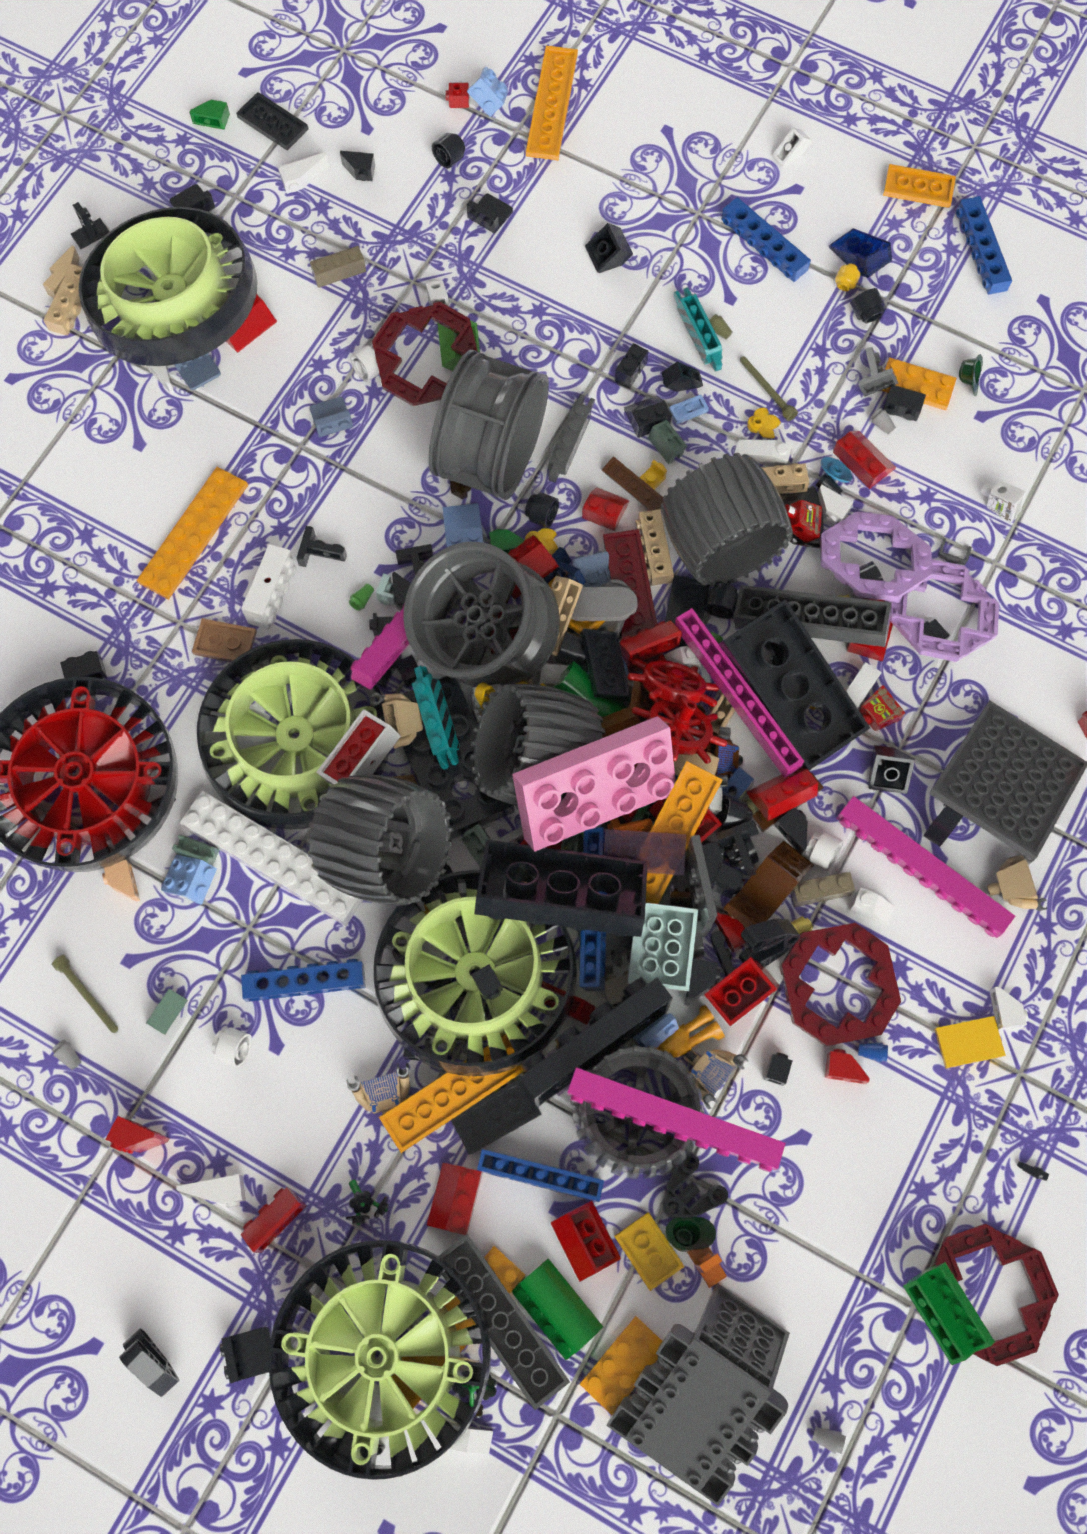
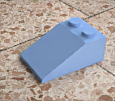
(462, 524)

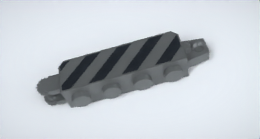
(570, 438)

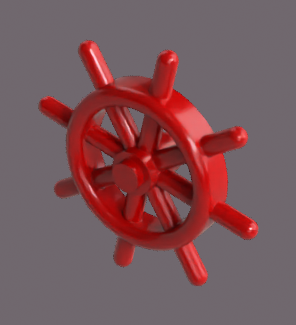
(673, 681)
(682, 726)

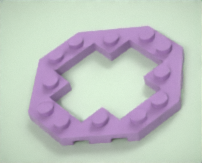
(901, 538)
(968, 639)

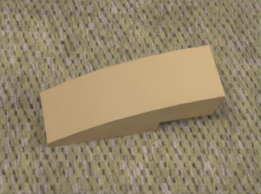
(59, 270)

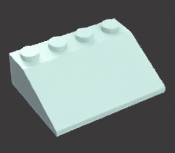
(665, 946)

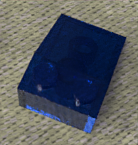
(863, 250)

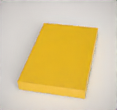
(969, 1042)
(649, 1251)

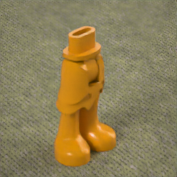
(681, 1044)

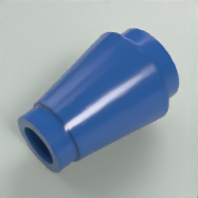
(874, 1051)

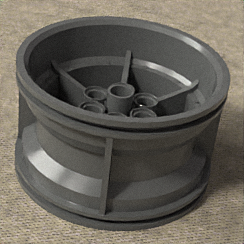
(488, 424)
(452, 572)

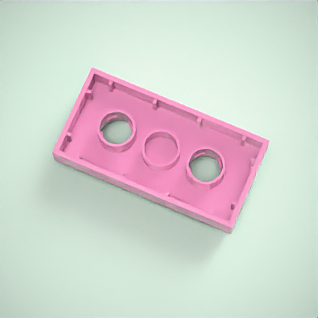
(597, 783)

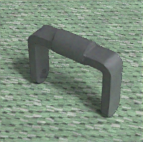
(951, 558)

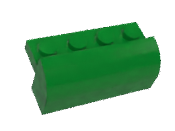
(578, 682)
(557, 1309)
(948, 1313)

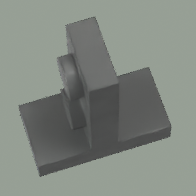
(879, 379)

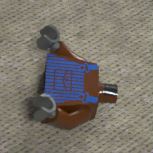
(728, 756)

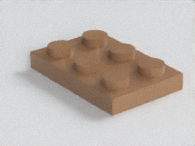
(222, 640)

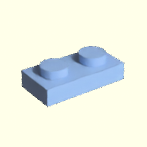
(688, 409)

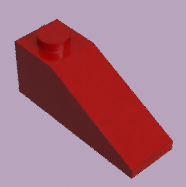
(580, 1008)

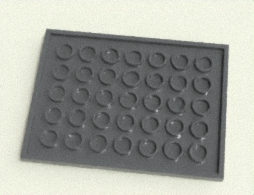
(1010, 780)

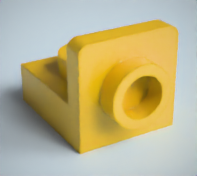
(655, 474)

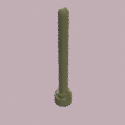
(789, 412)
(62, 965)

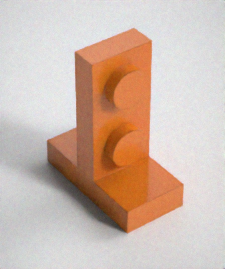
(708, 1265)

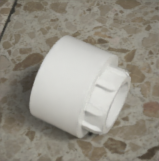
(365, 363)
(823, 849)
(231, 1046)

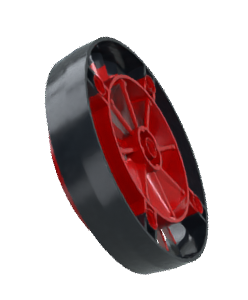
(106, 760)

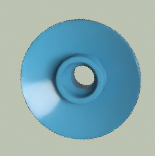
(836, 469)

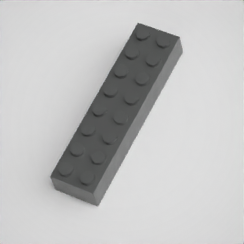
(821, 615)
(509, 1330)

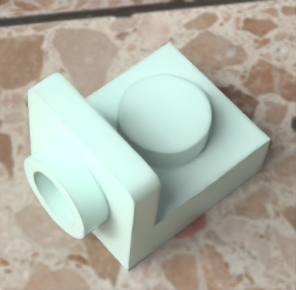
(384, 591)

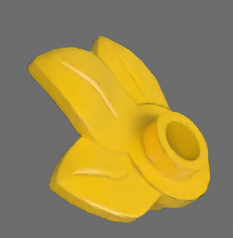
(763, 423)
(546, 537)

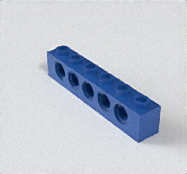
(765, 239)
(983, 245)
(252, 979)
(540, 1175)

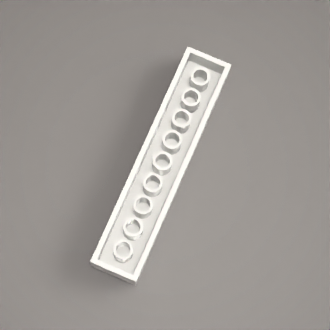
(266, 855)

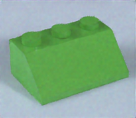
(446, 338)

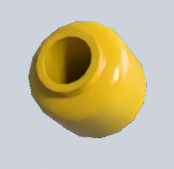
(847, 277)

